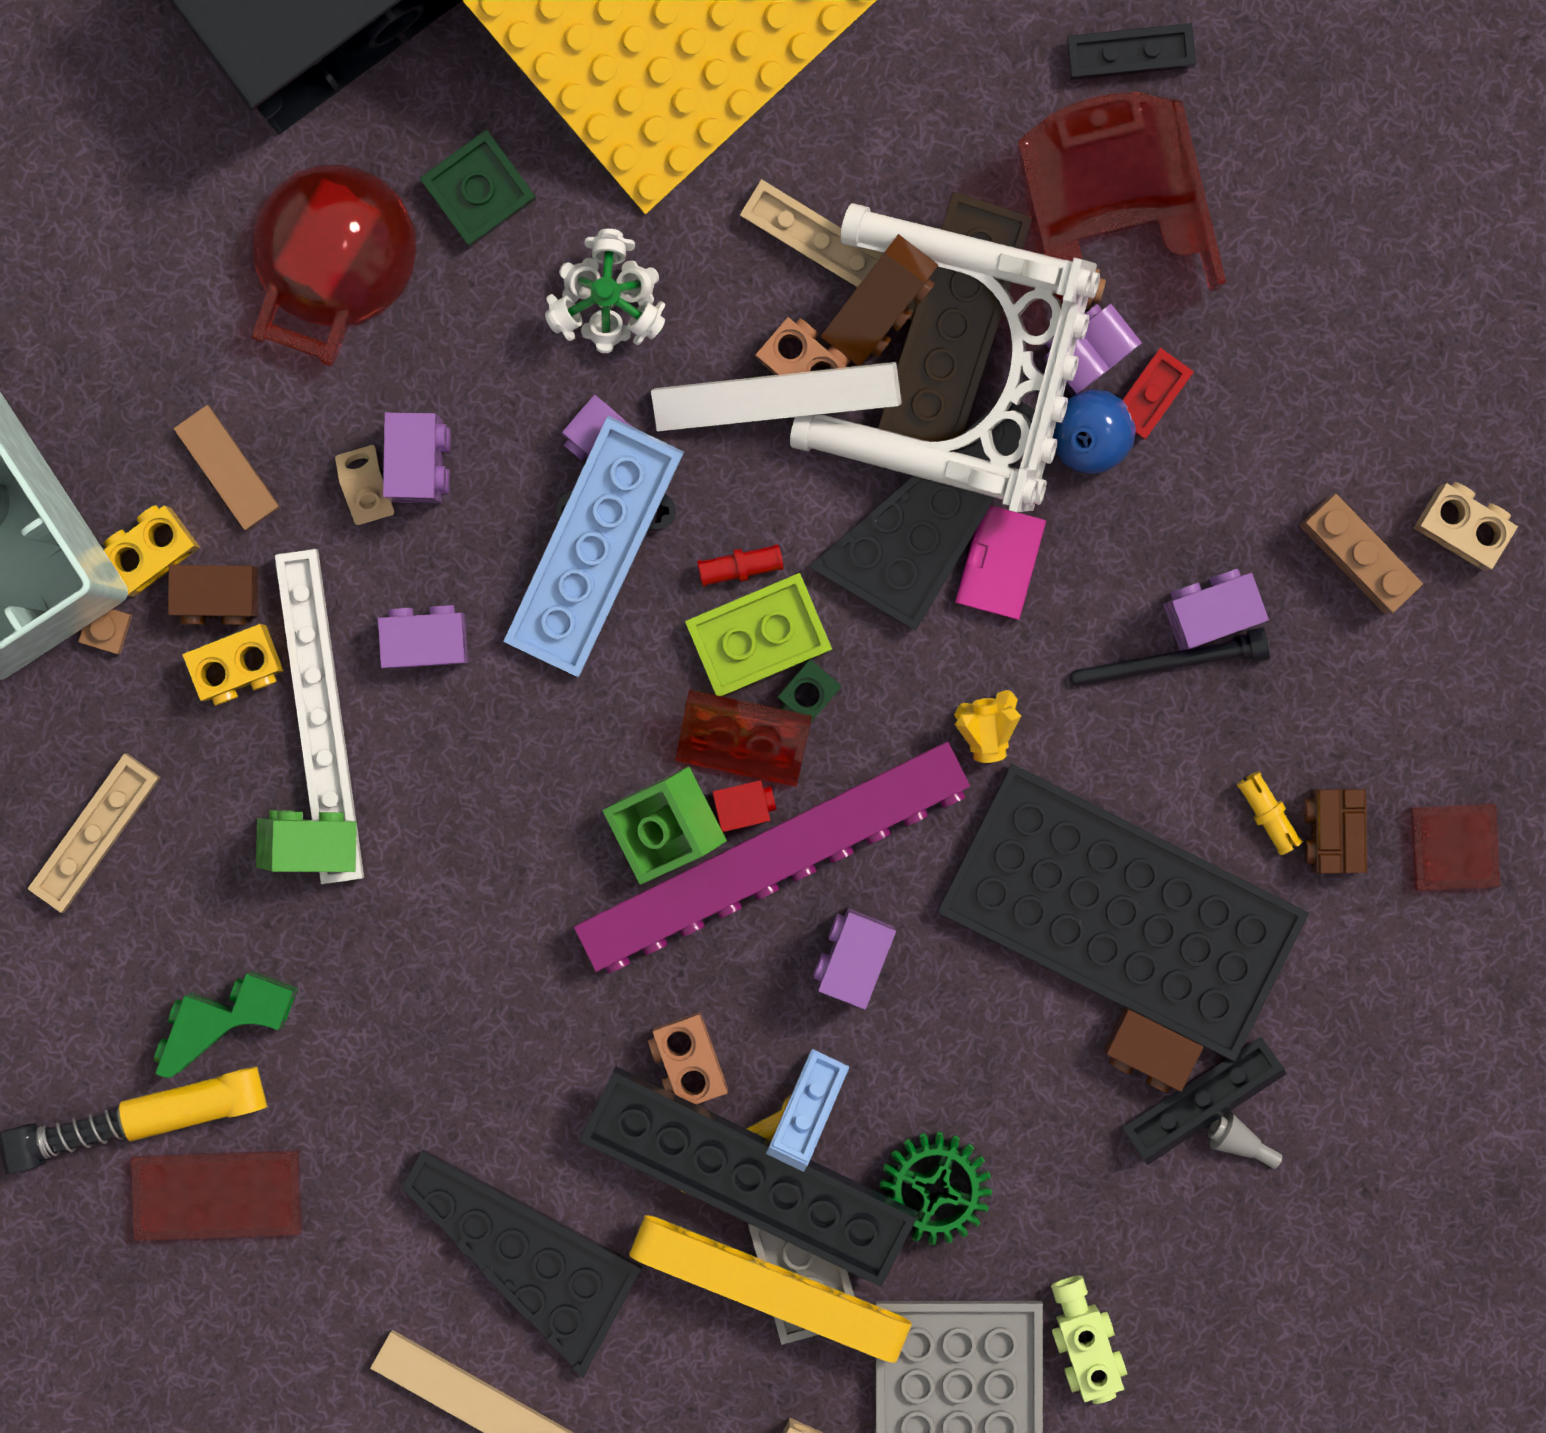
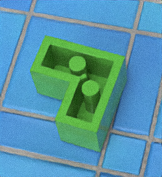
(301, 845)

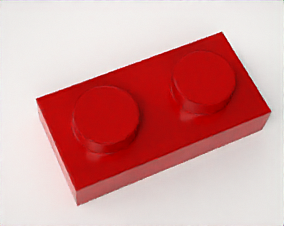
(1155, 391)

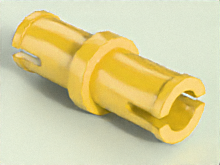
(1269, 813)

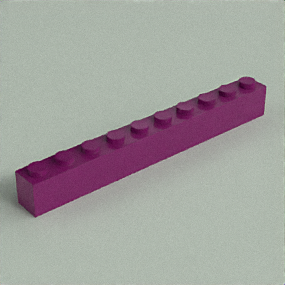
(771, 857)

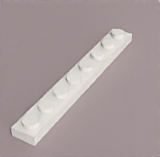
(316, 693)

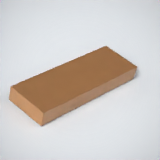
(227, 467)

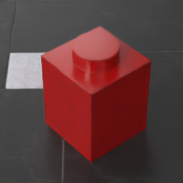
(744, 805)

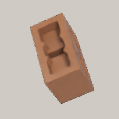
(810, 357)
(698, 1058)

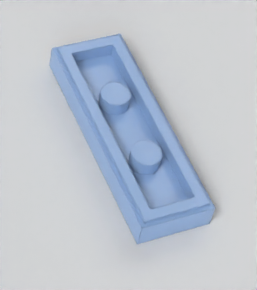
(807, 1110)

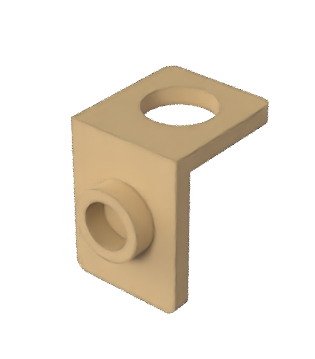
(363, 486)

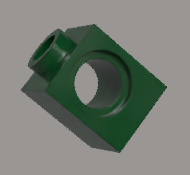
(815, 675)

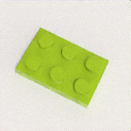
(758, 635)

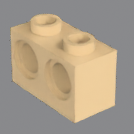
(1461, 536)

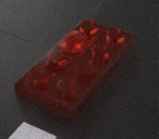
(216, 1195)

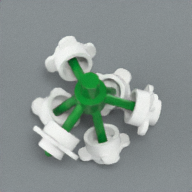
(584, 282)

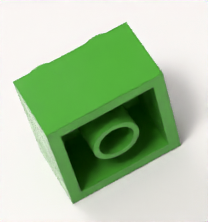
(664, 825)

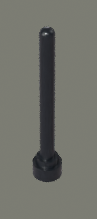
(1249, 646)

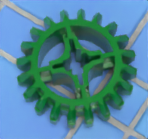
(954, 1196)

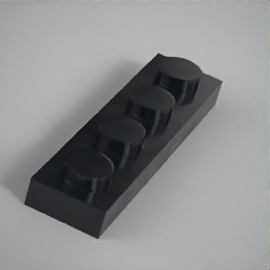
(1204, 1101)

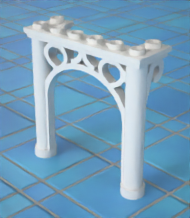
(937, 460)

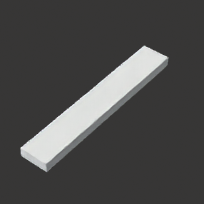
(776, 396)

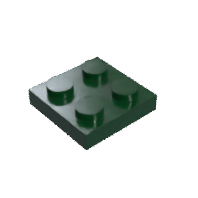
(478, 188)

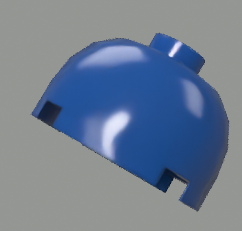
(1107, 424)

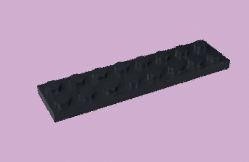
(734, 1173)

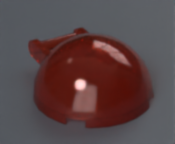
(331, 253)

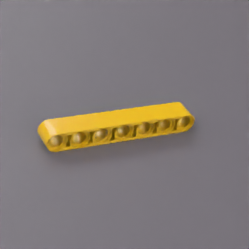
(770, 1289)

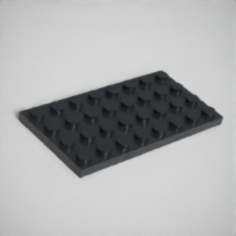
(1123, 912)

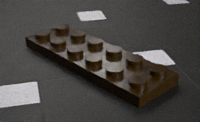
(952, 331)

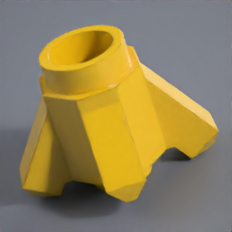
(988, 725)

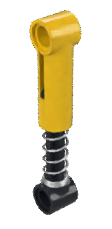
(137, 1118)

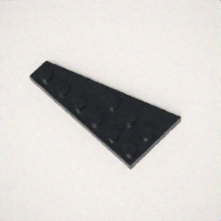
(915, 537)
(540, 1265)

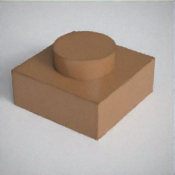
(107, 631)

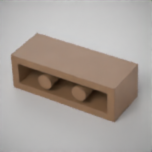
(1361, 554)

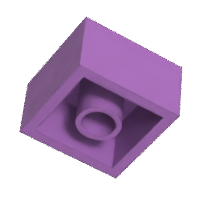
(415, 458)
(1216, 611)
(855, 957)

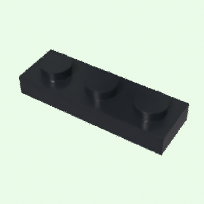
(1131, 51)

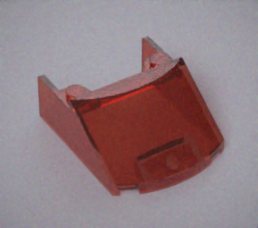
(1113, 169)

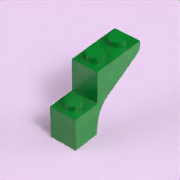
(203, 1021)

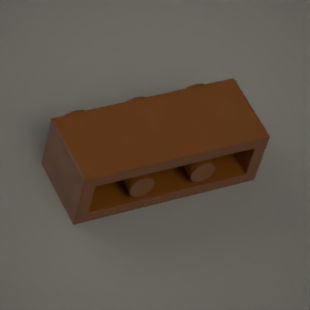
(881, 301)

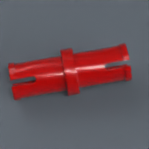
(740, 565)

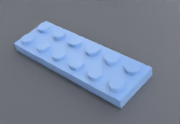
(593, 546)

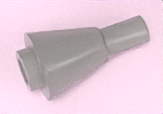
(1234, 1137)

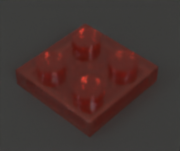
(1455, 847)

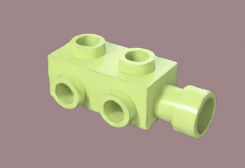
(1092, 1354)

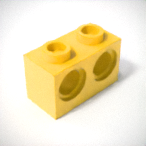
(153, 559)
(231, 655)

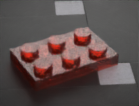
(743, 738)

